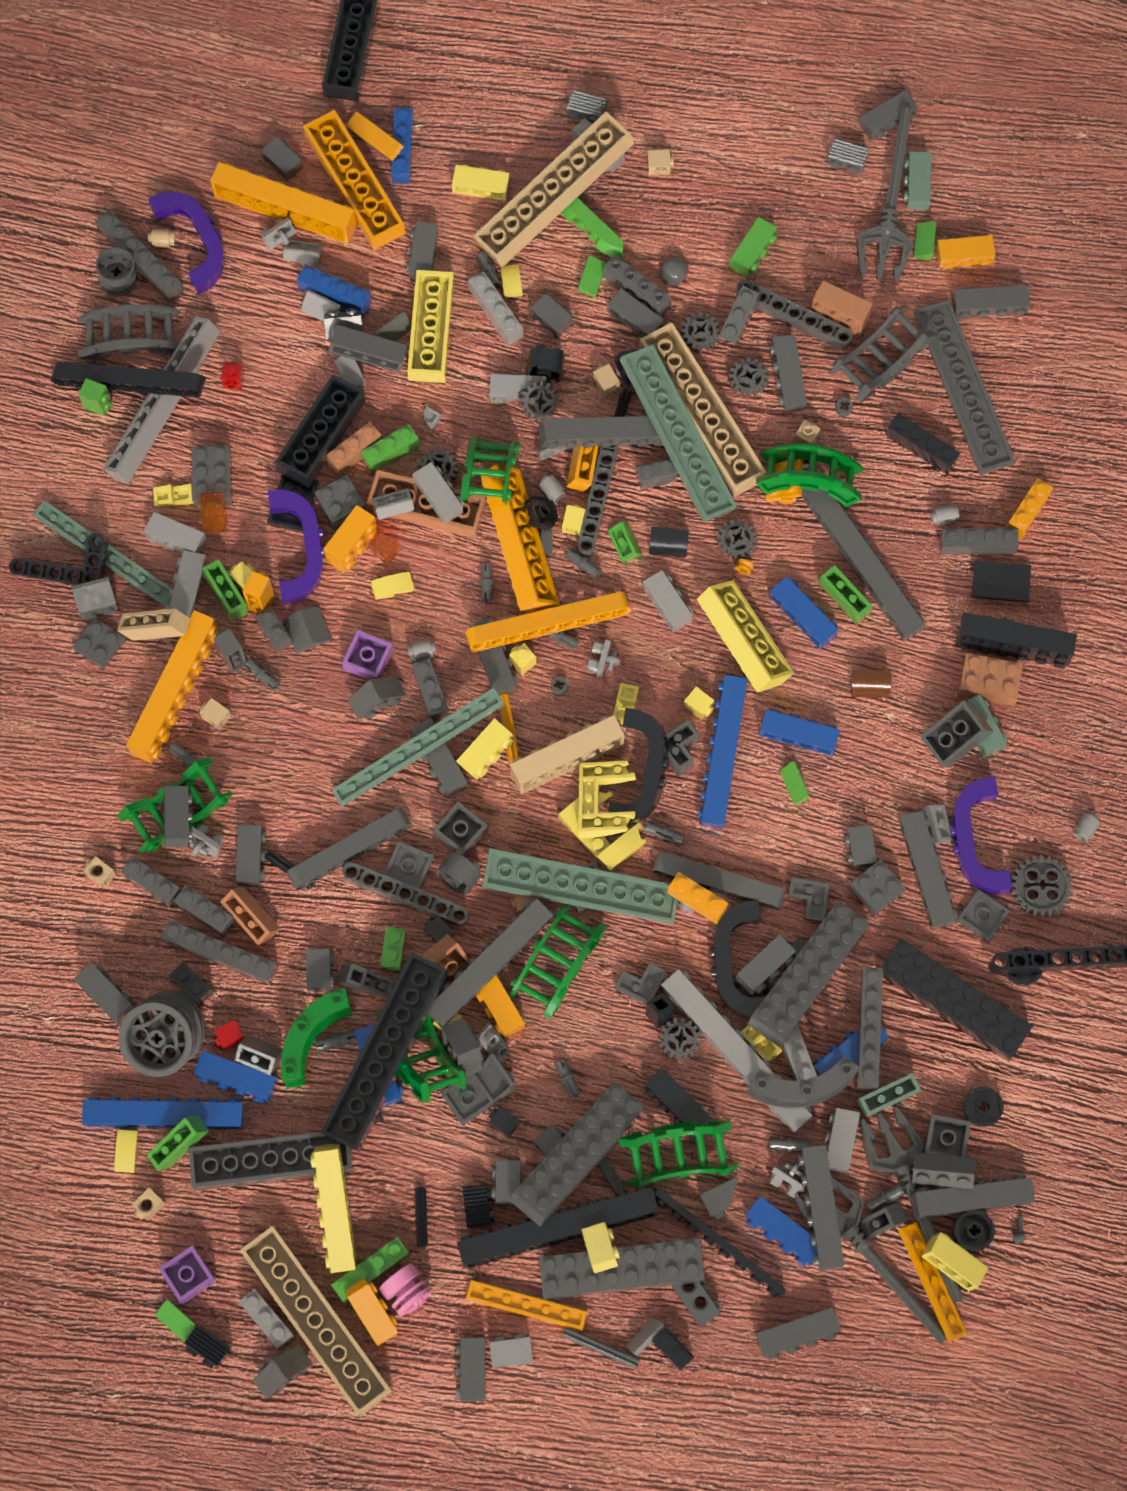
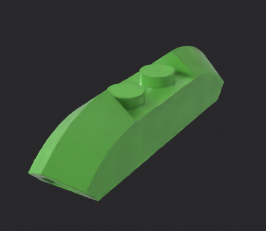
(594, 227)

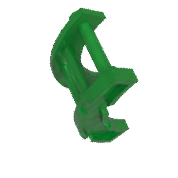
(474, 447)
(811, 479)
(197, 769)
(573, 966)
(306, 1030)
(410, 1077)
(676, 1132)

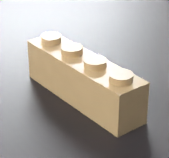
(153, 624)

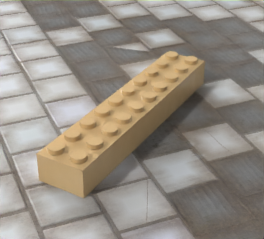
(554, 189)
(714, 423)
(316, 1321)

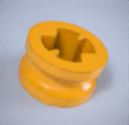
(744, 566)

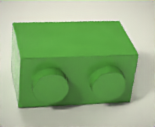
(95, 397)
(393, 949)

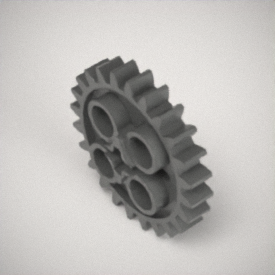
(1042, 903)

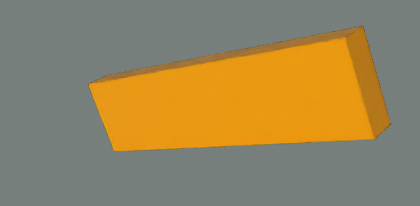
(374, 136)

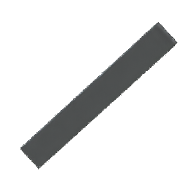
(799, 321)
(597, 503)
(348, 849)
(720, 880)
(399, 887)

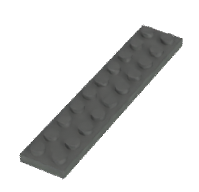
(965, 388)

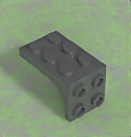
(482, 1090)

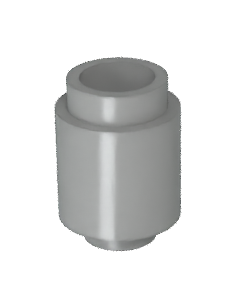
(552, 488)
(944, 515)
(421, 650)
(1086, 826)

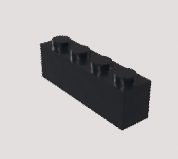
(922, 444)
(676, 1100)

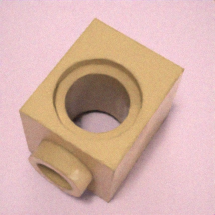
(659, 162)
(606, 380)
(807, 433)
(215, 713)
(102, 879)
(148, 1195)

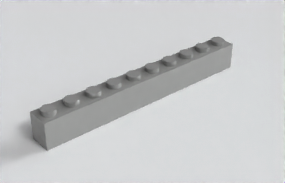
(157, 407)
(726, 1040)

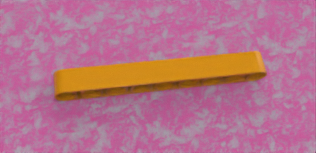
(547, 621)

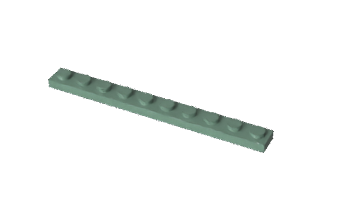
(115, 560)
(418, 747)

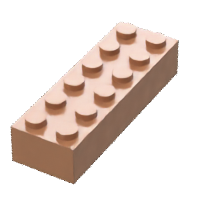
(423, 513)

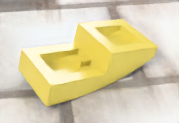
(511, 281)
(173, 496)
(393, 584)
(626, 698)
(765, 1048)
(126, 1150)

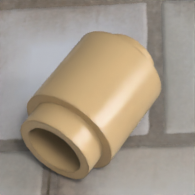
(161, 238)

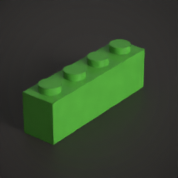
(373, 1267)

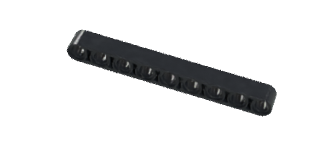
(130, 379)
(1064, 956)

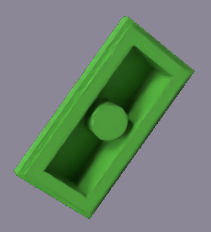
(925, 240)
(591, 277)
(624, 541)
(794, 783)
(175, 1320)

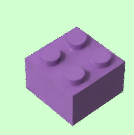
(367, 656)
(187, 1275)

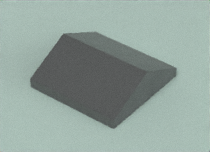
(307, 629)

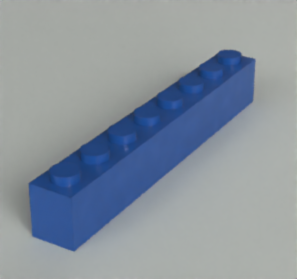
(724, 752)
(161, 1113)

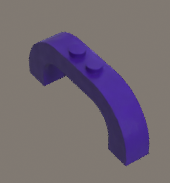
(178, 203)
(301, 587)
(981, 878)

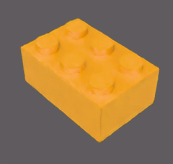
(350, 539)

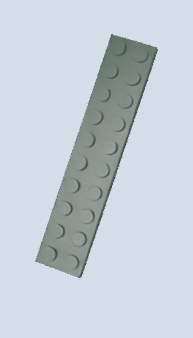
(678, 433)
(579, 886)

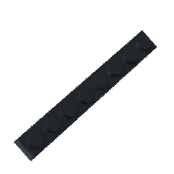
(726, 1249)

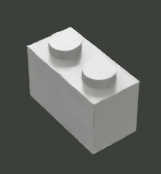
(511, 1352)

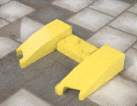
(591, 776)
(607, 854)

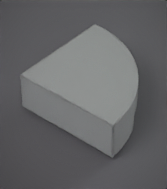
(431, 417)

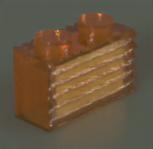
(213, 512)

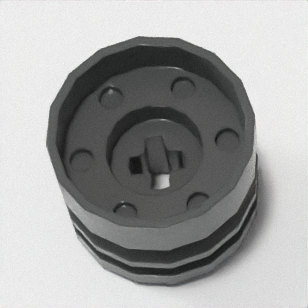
(116, 271)

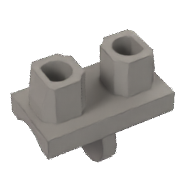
(278, 234)
(598, 666)
(204, 844)
(492, 1041)
(781, 1174)

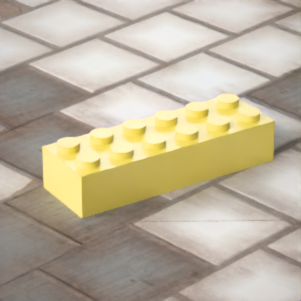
(430, 326)
(745, 636)
(335, 1208)

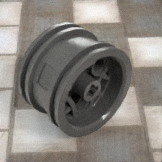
(151, 1053)

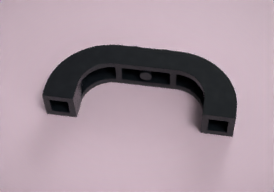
(655, 768)
(736, 916)

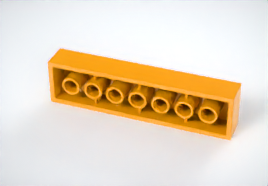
(354, 179)
(282, 201)
(521, 545)
(173, 688)

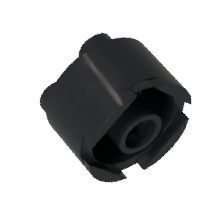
(545, 362)
(981, 1224)

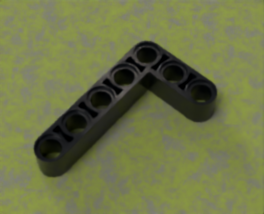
(65, 571)

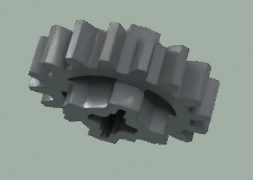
(700, 323)
(746, 384)
(539, 393)
(443, 461)
(730, 535)
(672, 1039)

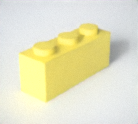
(480, 182)
(486, 749)
(954, 1261)

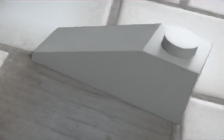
(508, 387)

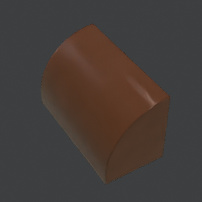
(871, 683)

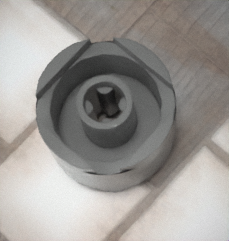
(459, 872)

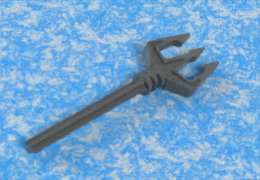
(887, 232)
(900, 1164)
(848, 1230)

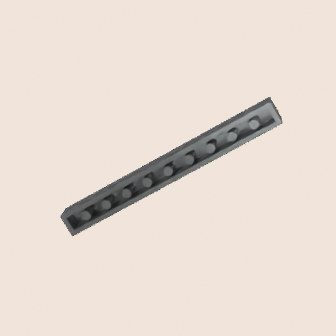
(865, 563)

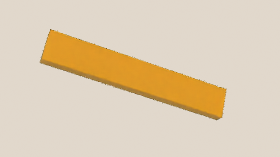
(932, 1283)
(526, 1305)

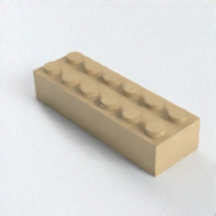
(566, 754)

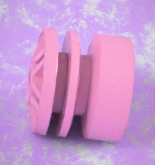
(404, 1288)

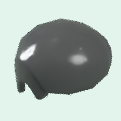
(673, 271)

